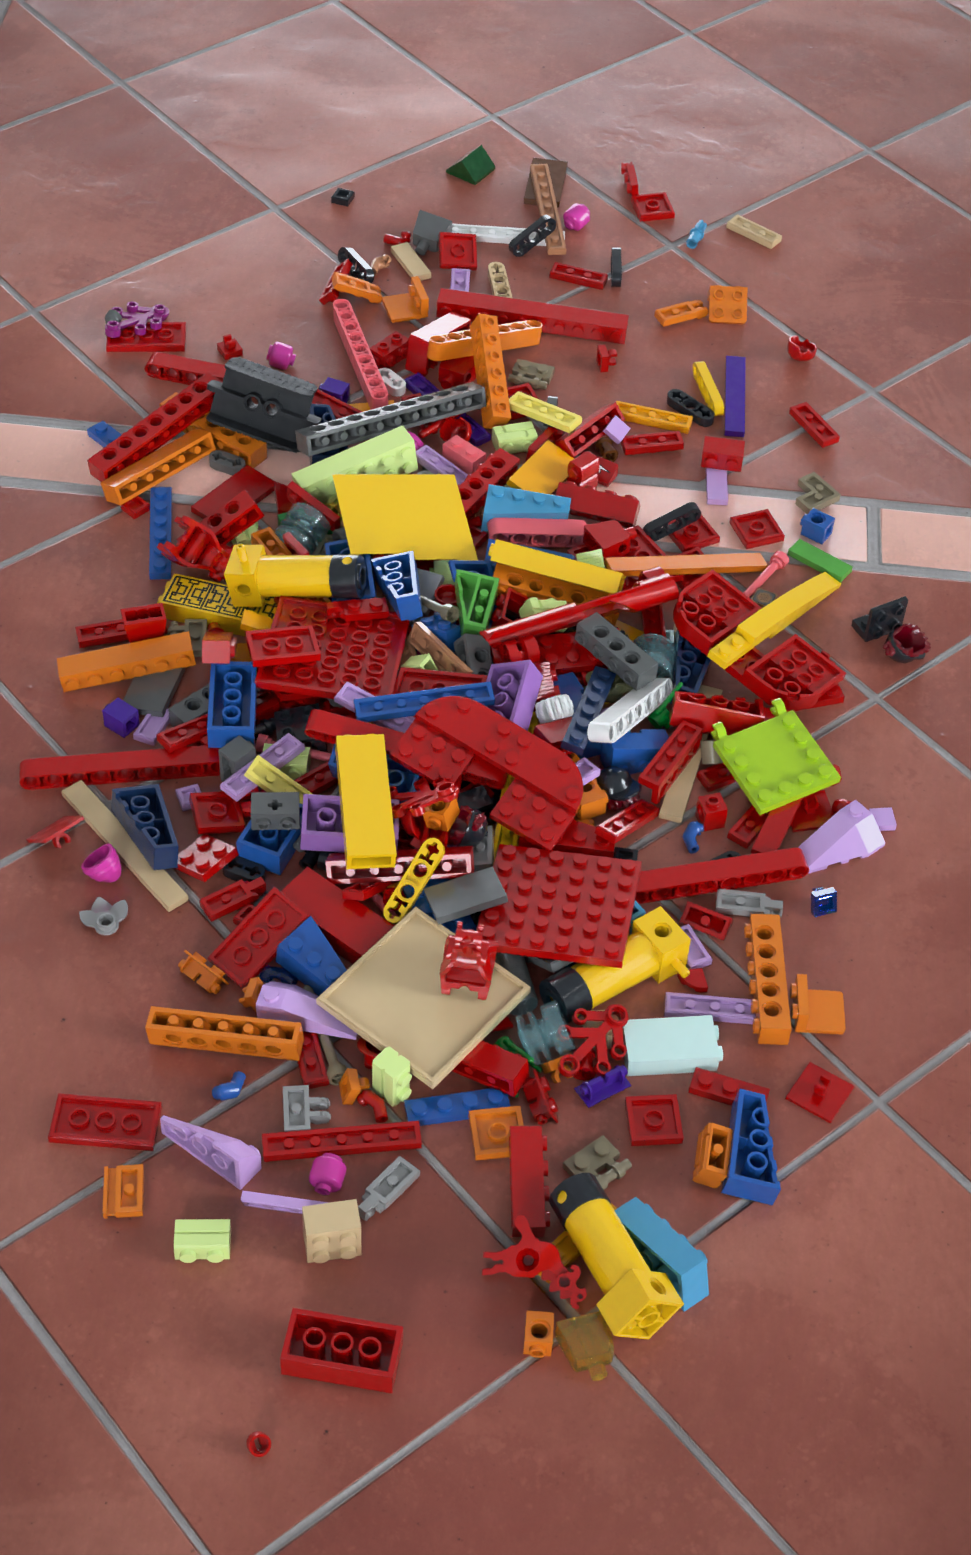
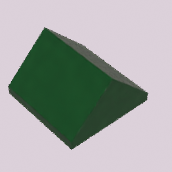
(472, 166)

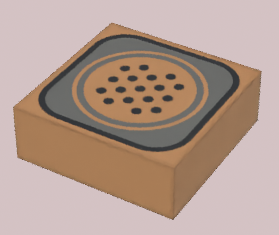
(763, 597)

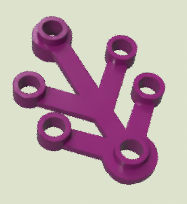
(157, 313)

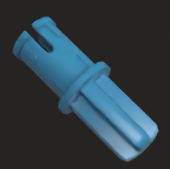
(696, 234)

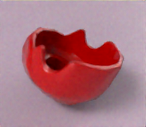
(801, 350)
(453, 427)

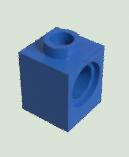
(817, 525)

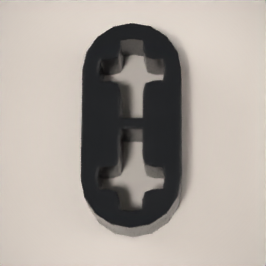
(243, 870)

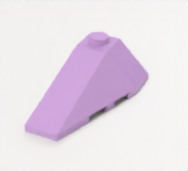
(843, 837)
(296, 1004)
(221, 1153)

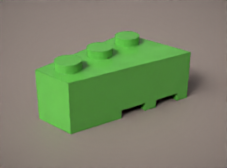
(475, 600)

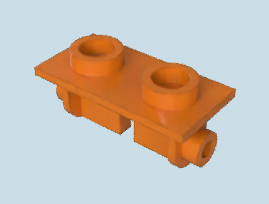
(210, 978)

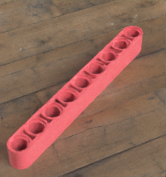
(360, 354)

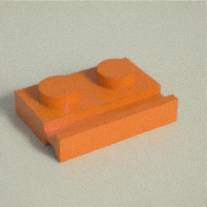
(123, 1191)

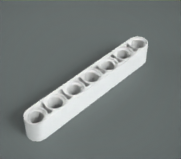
(629, 711)

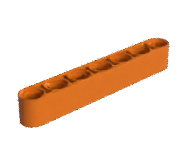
(459, 343)

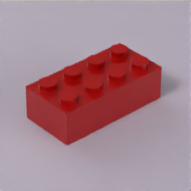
(342, 1350)

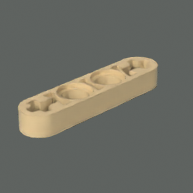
(502, 287)

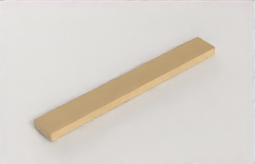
(679, 793)
(111, 831)

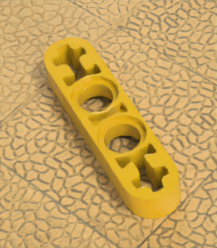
(708, 388)
(417, 882)

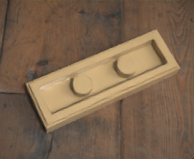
(754, 231)
(410, 261)

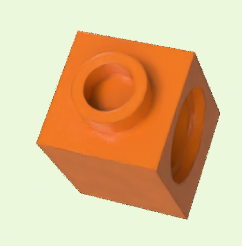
(441, 815)
(538, 1323)

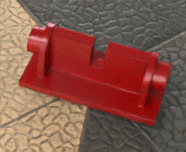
(545, 1106)

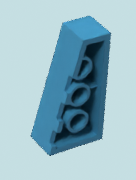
(518, 503)
(666, 1251)

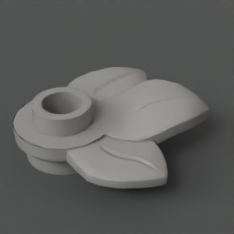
(104, 916)

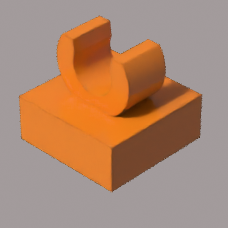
(251, 993)
(552, 1066)
(351, 1086)

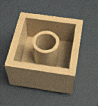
(332, 1231)

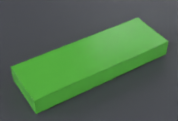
(819, 560)

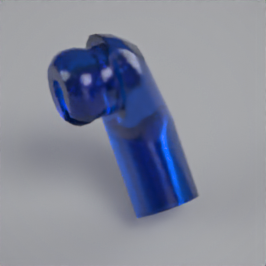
(279, 973)

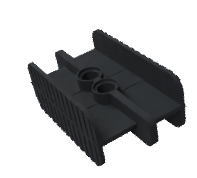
(237, 412)

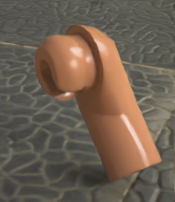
(380, 263)

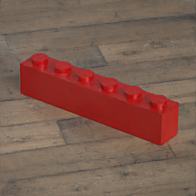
(454, 864)

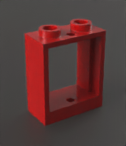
(509, 600)

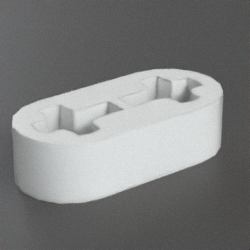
(395, 384)

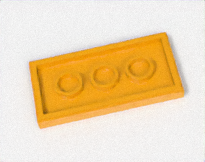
(542, 470)

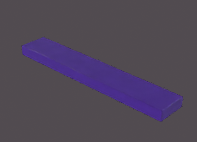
(419, 384)
(734, 396)

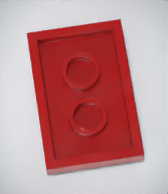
(282, 646)

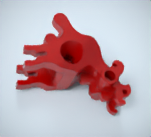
(197, 549)
(468, 961)
(537, 1256)

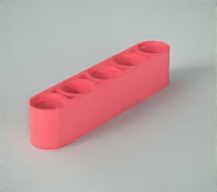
(538, 532)

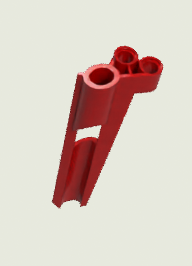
(650, 590)

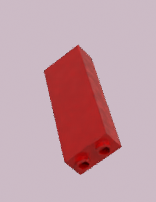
(344, 922)

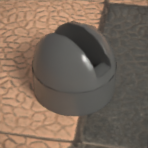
(113, 315)

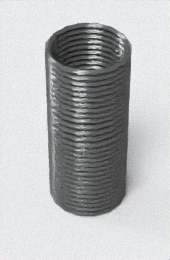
(517, 966)

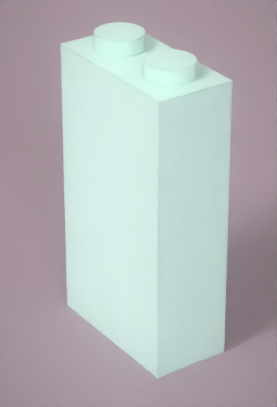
(671, 1045)

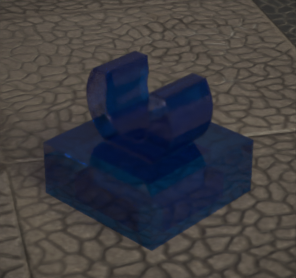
(823, 901)

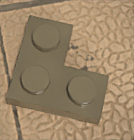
(818, 493)

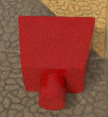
(456, 372)
(609, 537)
(144, 622)

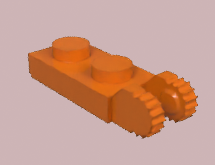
(357, 287)
(681, 312)

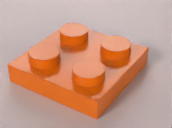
(491, 1131)

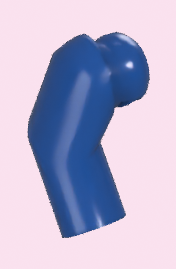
(689, 835)
(230, 1089)

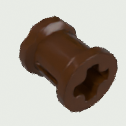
(607, 449)

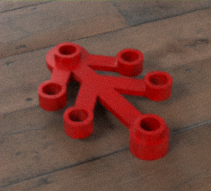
(423, 796)
(597, 1038)

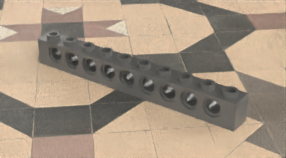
(380, 420)

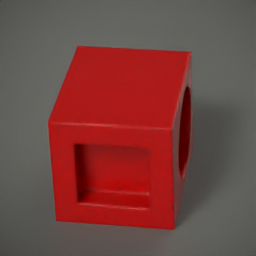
(711, 811)

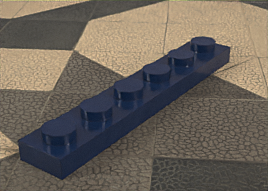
(587, 710)

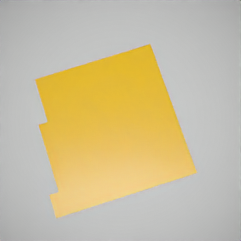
(404, 515)

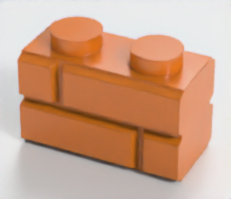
(712, 1155)

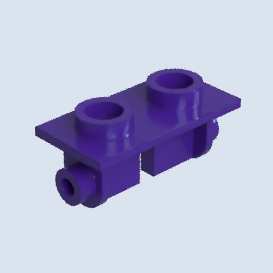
(603, 1087)

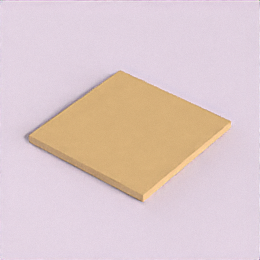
(398, 1002)

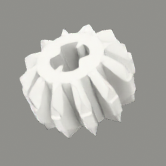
(554, 708)

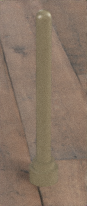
(447, 612)
(335, 1068)

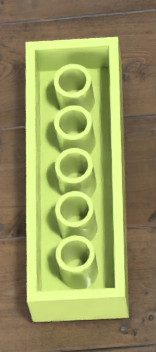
(384, 454)

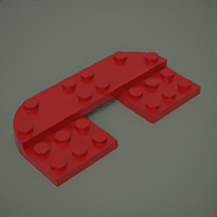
(792, 671)
(545, 781)

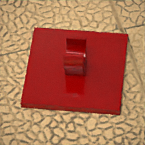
(812, 812)
(56, 831)
(820, 1092)

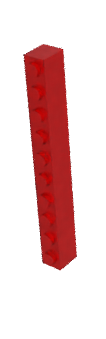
(555, 318)

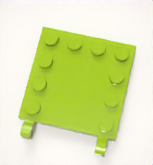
(775, 760)

